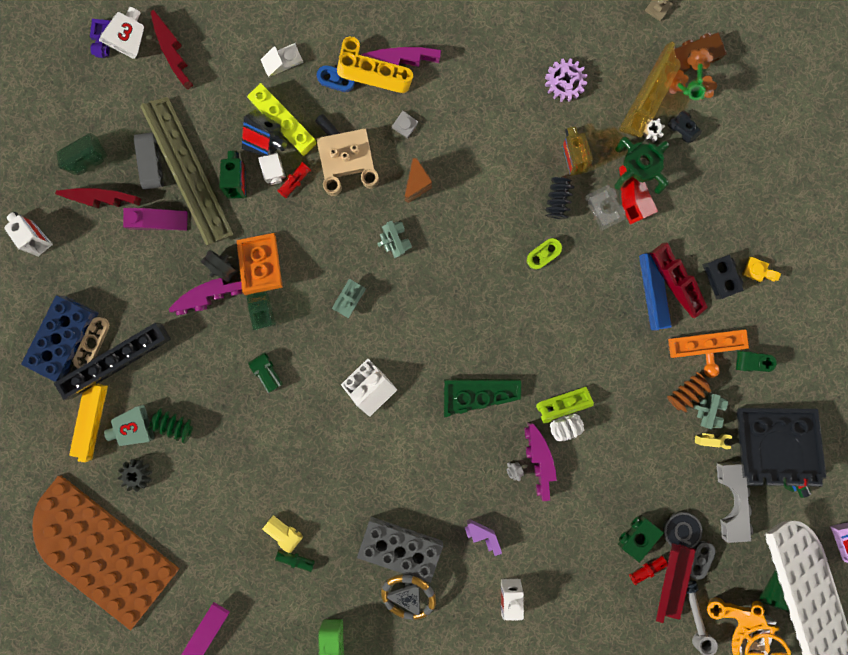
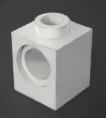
(272, 168)

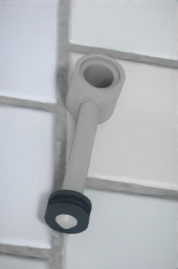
(701, 635)

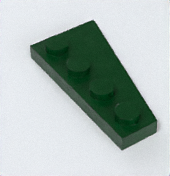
(473, 394)

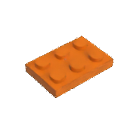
(259, 264)

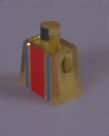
(576, 152)

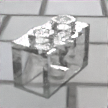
(607, 217)

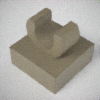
(658, 8)

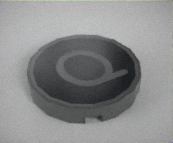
(682, 529)

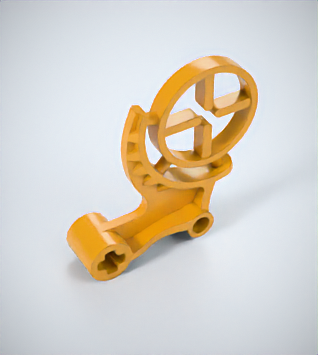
(748, 621)

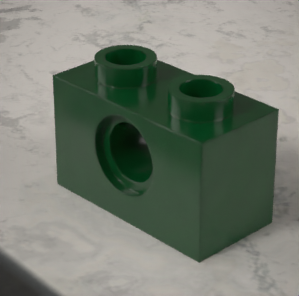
(639, 549)

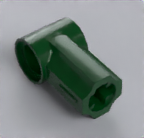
(264, 371)

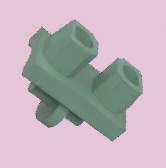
(391, 240)
(348, 298)
(708, 409)

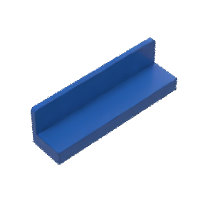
(655, 294)

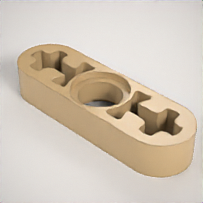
(99, 340)

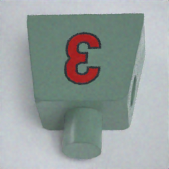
(130, 427)

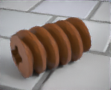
(689, 392)

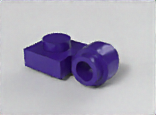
(98, 48)

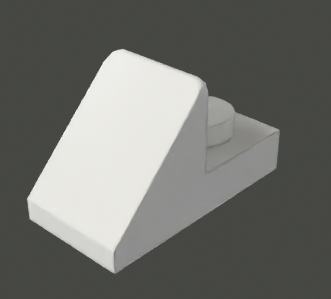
(281, 60)

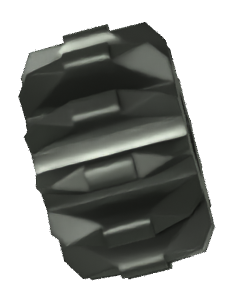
(140, 480)

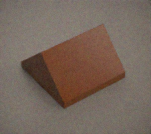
(417, 182)

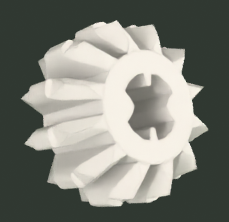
(567, 427)

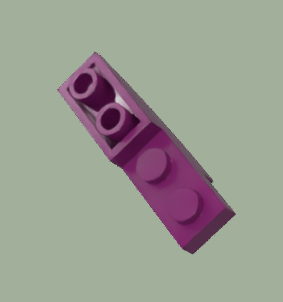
(199, 297)
(539, 453)

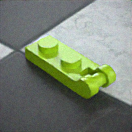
(565, 404)

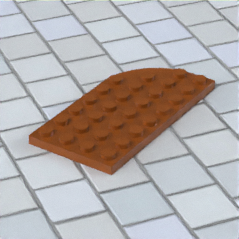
(98, 553)

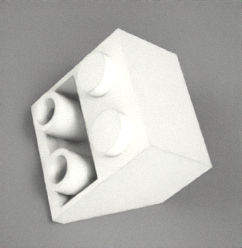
(368, 387)

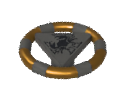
(408, 597)

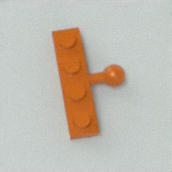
(708, 345)

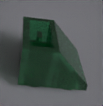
(81, 155)

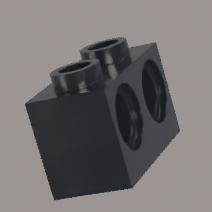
(718, 279)

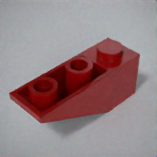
(636, 199)

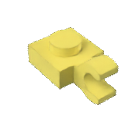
(708, 440)

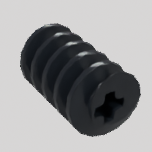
(559, 198)

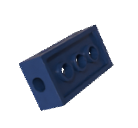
(47, 338)

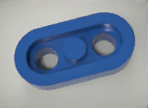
(335, 80)

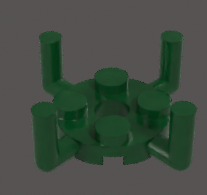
(639, 171)

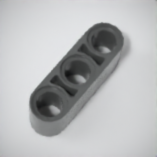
(148, 161)

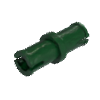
(294, 560)

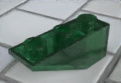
(260, 310)

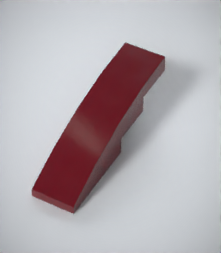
(169, 45)
(95, 196)
(677, 279)

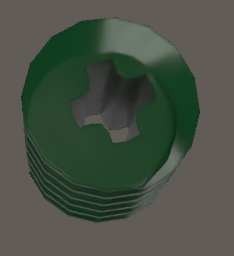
(171, 426)

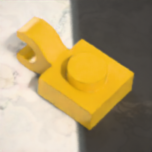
(758, 270)

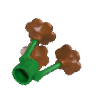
(702, 86)

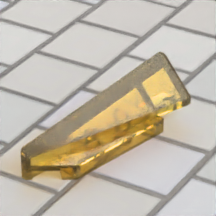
(652, 92)

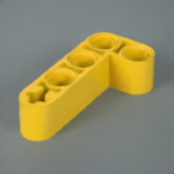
(371, 71)

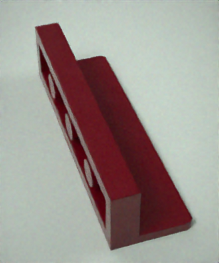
(675, 582)

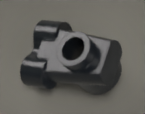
(685, 126)

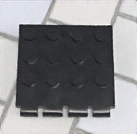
(781, 446)

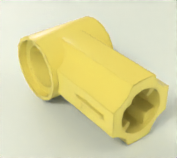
(285, 535)

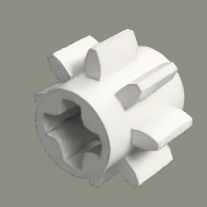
(651, 134)

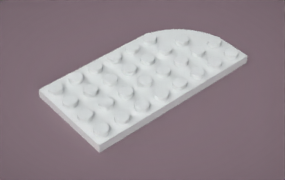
(808, 589)

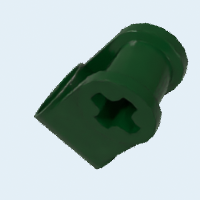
(753, 361)

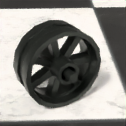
(219, 265)

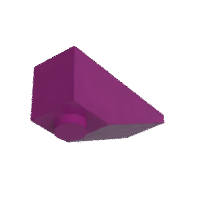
(155, 219)

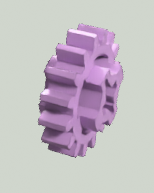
(574, 77)

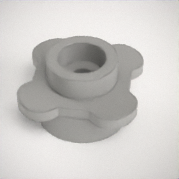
(515, 471)

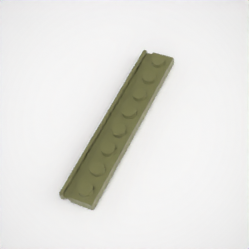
(187, 170)

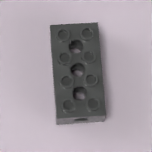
(400, 561)

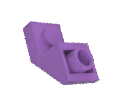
(480, 532)

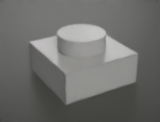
(405, 124)

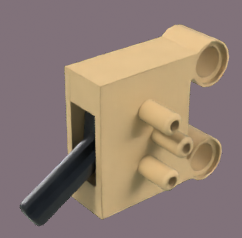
(344, 155)

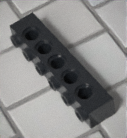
(112, 361)

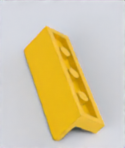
(88, 423)

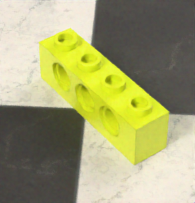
(290, 127)

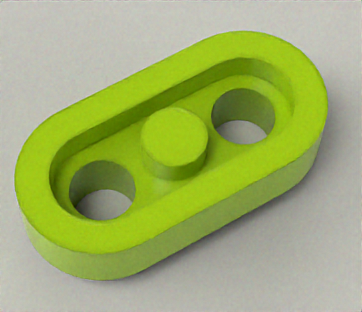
(544, 254)

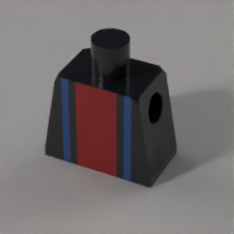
(261, 134)

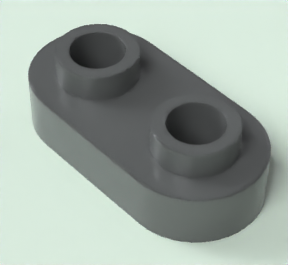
(703, 560)

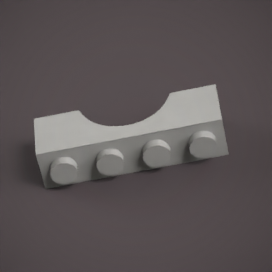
(737, 525)

